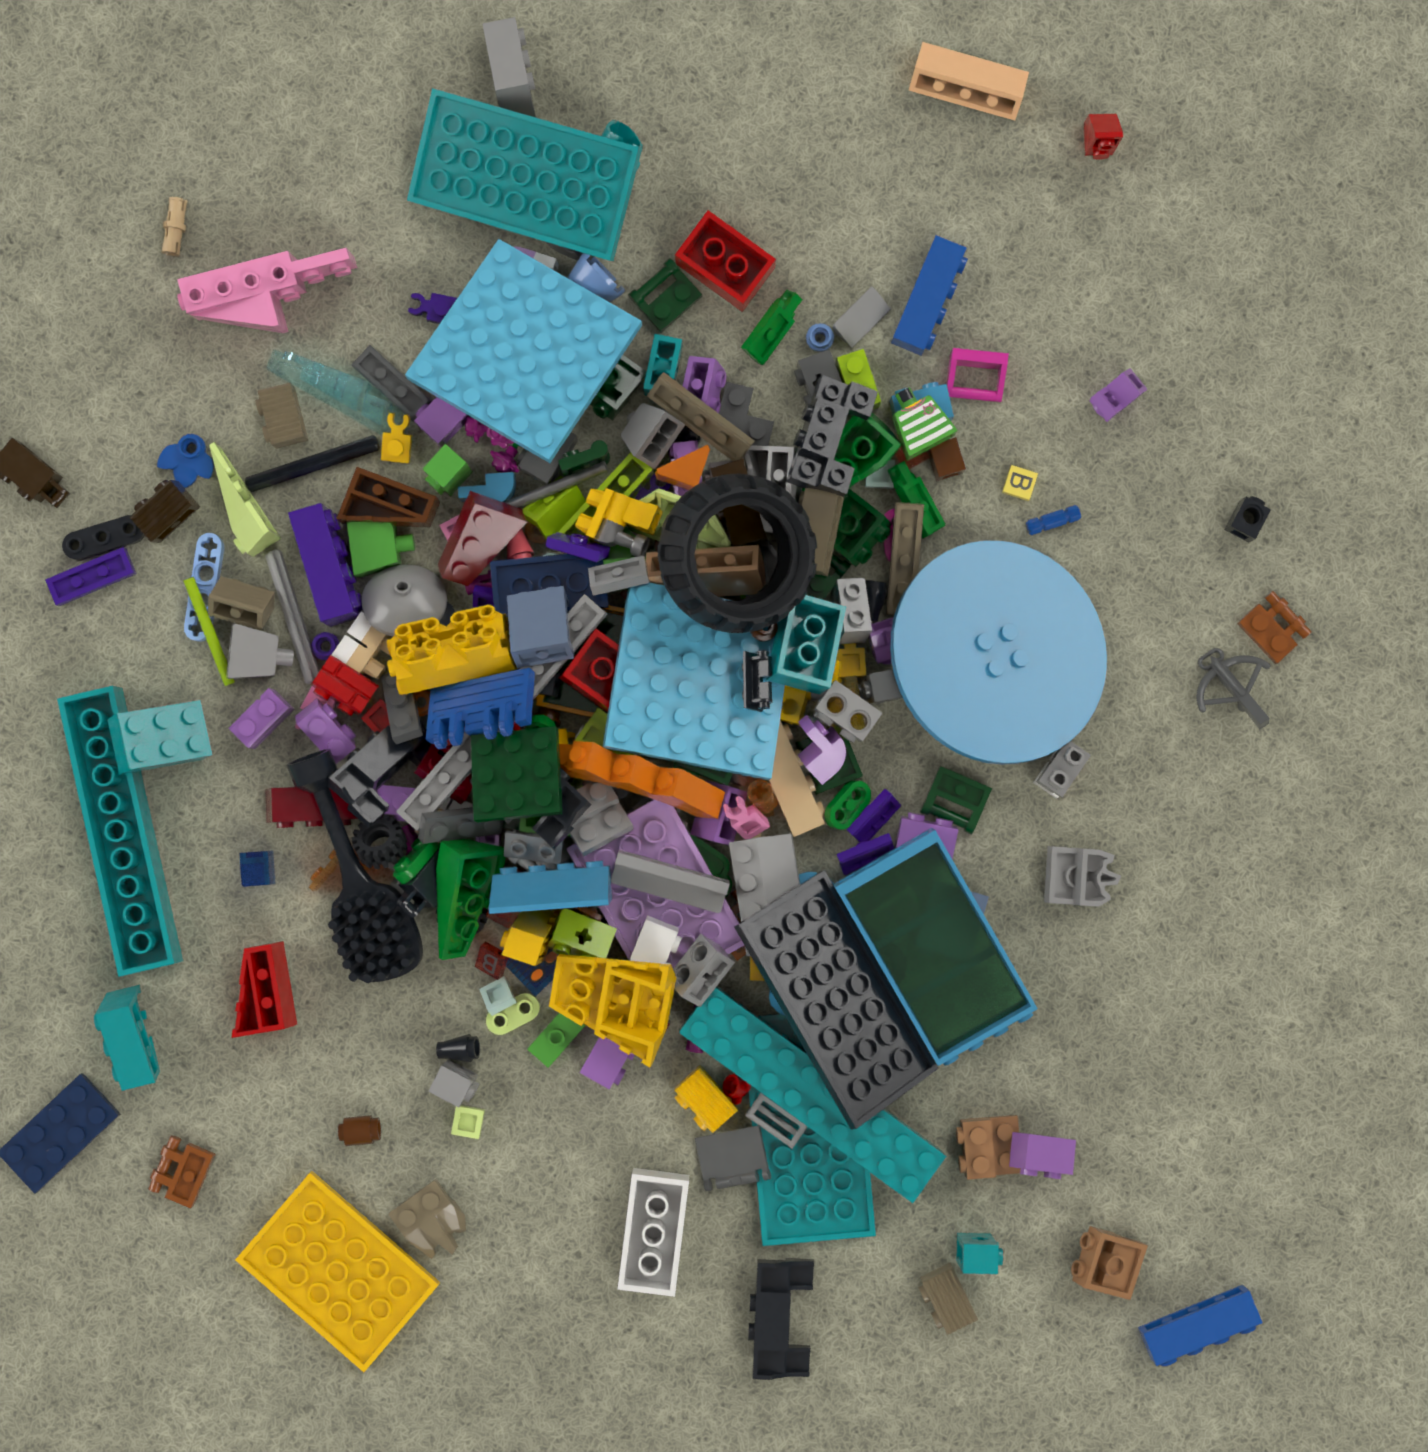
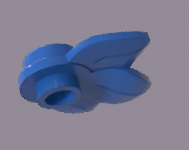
(187, 465)

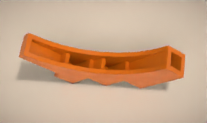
(642, 777)

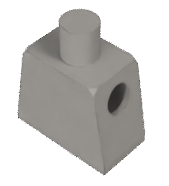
(650, 433)
(255, 653)

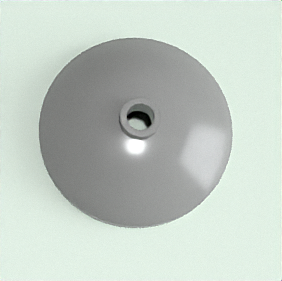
(389, 607)

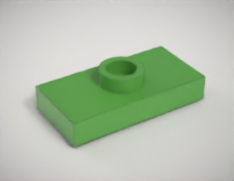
(554, 1039)

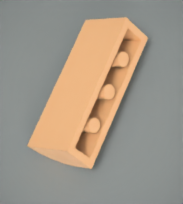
(969, 81)
(723, 569)

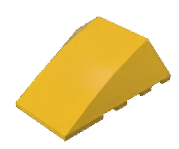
(616, 999)

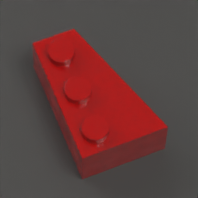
(265, 991)

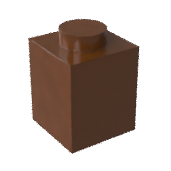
(946, 459)

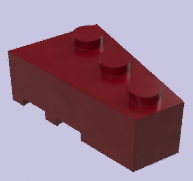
(294, 805)

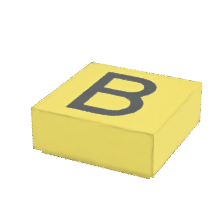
(1019, 483)

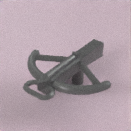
(1240, 694)

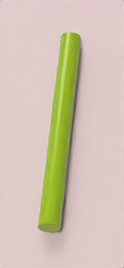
(208, 629)

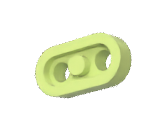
(513, 1015)

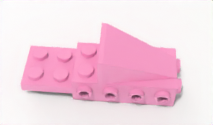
(252, 290)

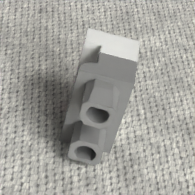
(1062, 769)

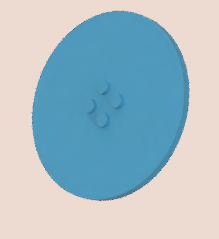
(998, 652)

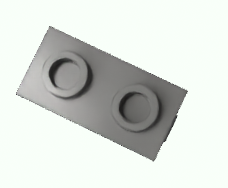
(531, 847)

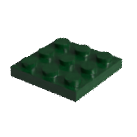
(516, 775)

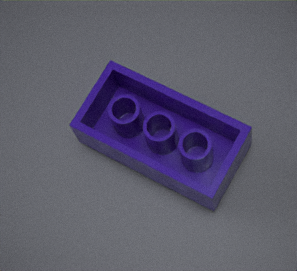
(325, 564)

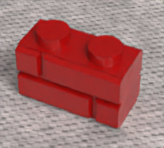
(344, 686)

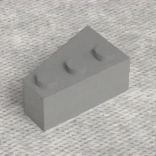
(509, 65)

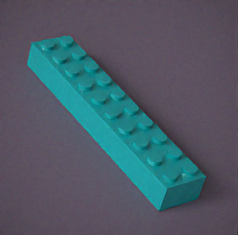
(119, 836)
(791, 1081)

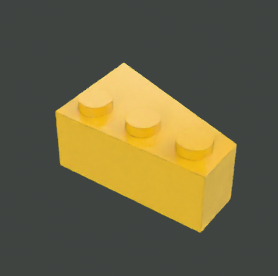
(530, 936)

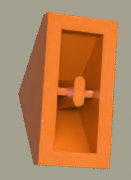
(686, 470)

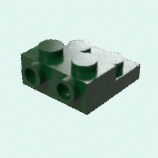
(618, 388)
(859, 529)

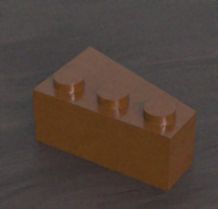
(386, 501)

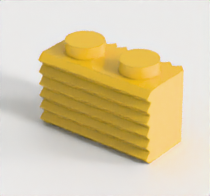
(705, 1100)

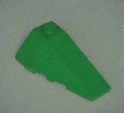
(866, 446)
(463, 890)

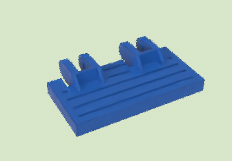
(480, 706)

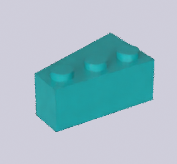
(127, 1038)

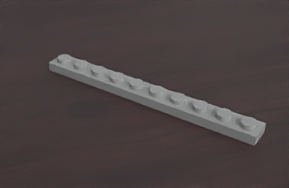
(457, 761)

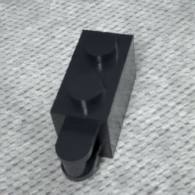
(420, 889)

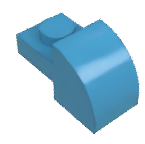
(498, 487)

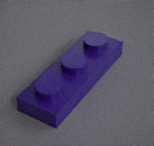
(90, 576)

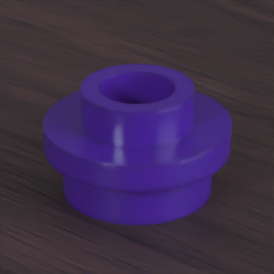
(317, 642)

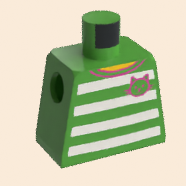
(920, 424)

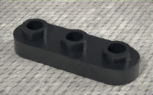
(90, 543)

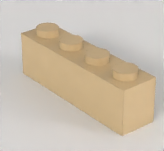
(793, 788)

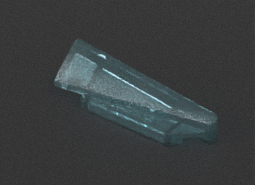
(333, 387)

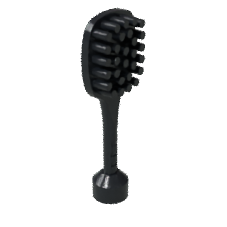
(367, 924)

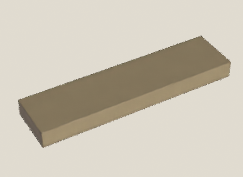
(700, 418)
(904, 551)

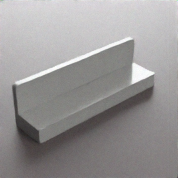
(669, 881)

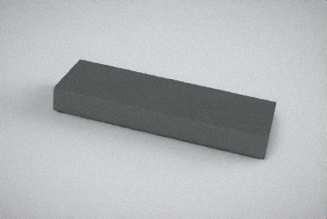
(390, 382)

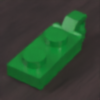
(772, 327)
(912, 490)

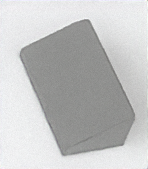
(861, 317)

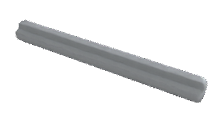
(292, 615)

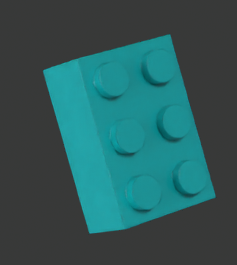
(808, 645)
(159, 737)

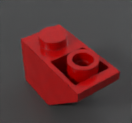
(1102, 135)

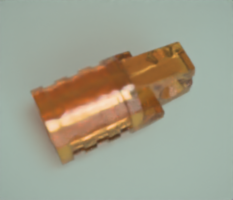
(762, 797)

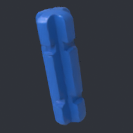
(1053, 520)

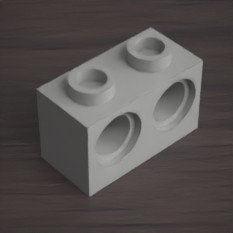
(857, 618)
(851, 705)
(701, 970)
(454, 1083)

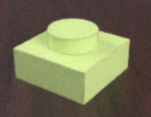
(468, 1121)

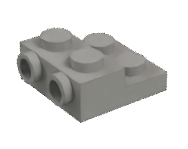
(601, 821)

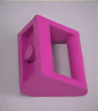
(977, 359)

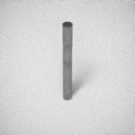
(559, 485)

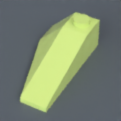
(245, 515)

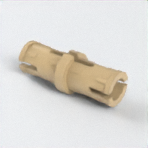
(174, 226)

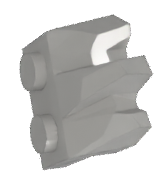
(1078, 876)

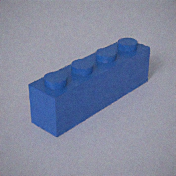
(928, 296)
(1200, 1325)

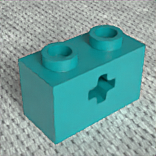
(663, 358)
(978, 1253)

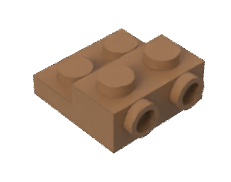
(986, 1146)
(1108, 1263)

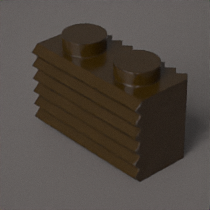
(164, 510)

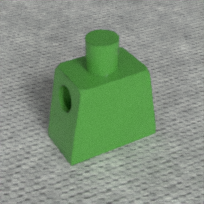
(376, 546)

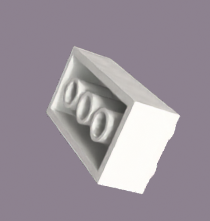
(653, 1232)

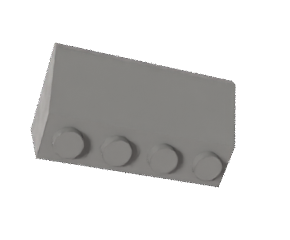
(763, 871)

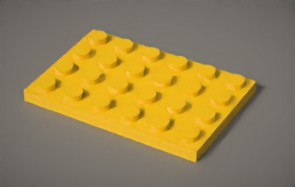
(337, 1271)

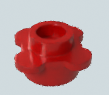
(735, 1088)

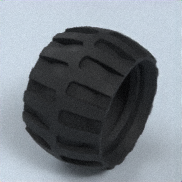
(794, 553)

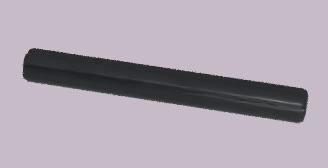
(312, 463)

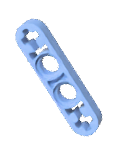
(204, 586)

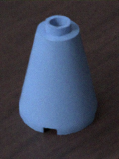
(595, 278)

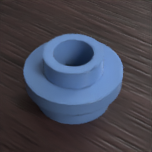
(819, 329)

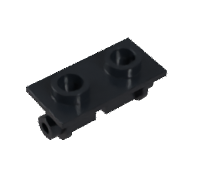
(756, 693)

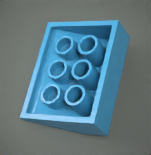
(550, 888)

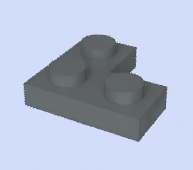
(735, 410)

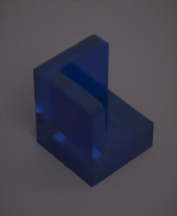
(257, 868)

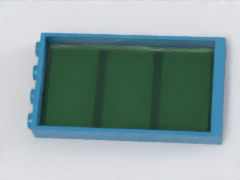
(936, 947)

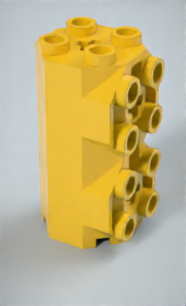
(440, 655)

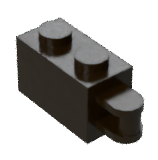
(30, 474)

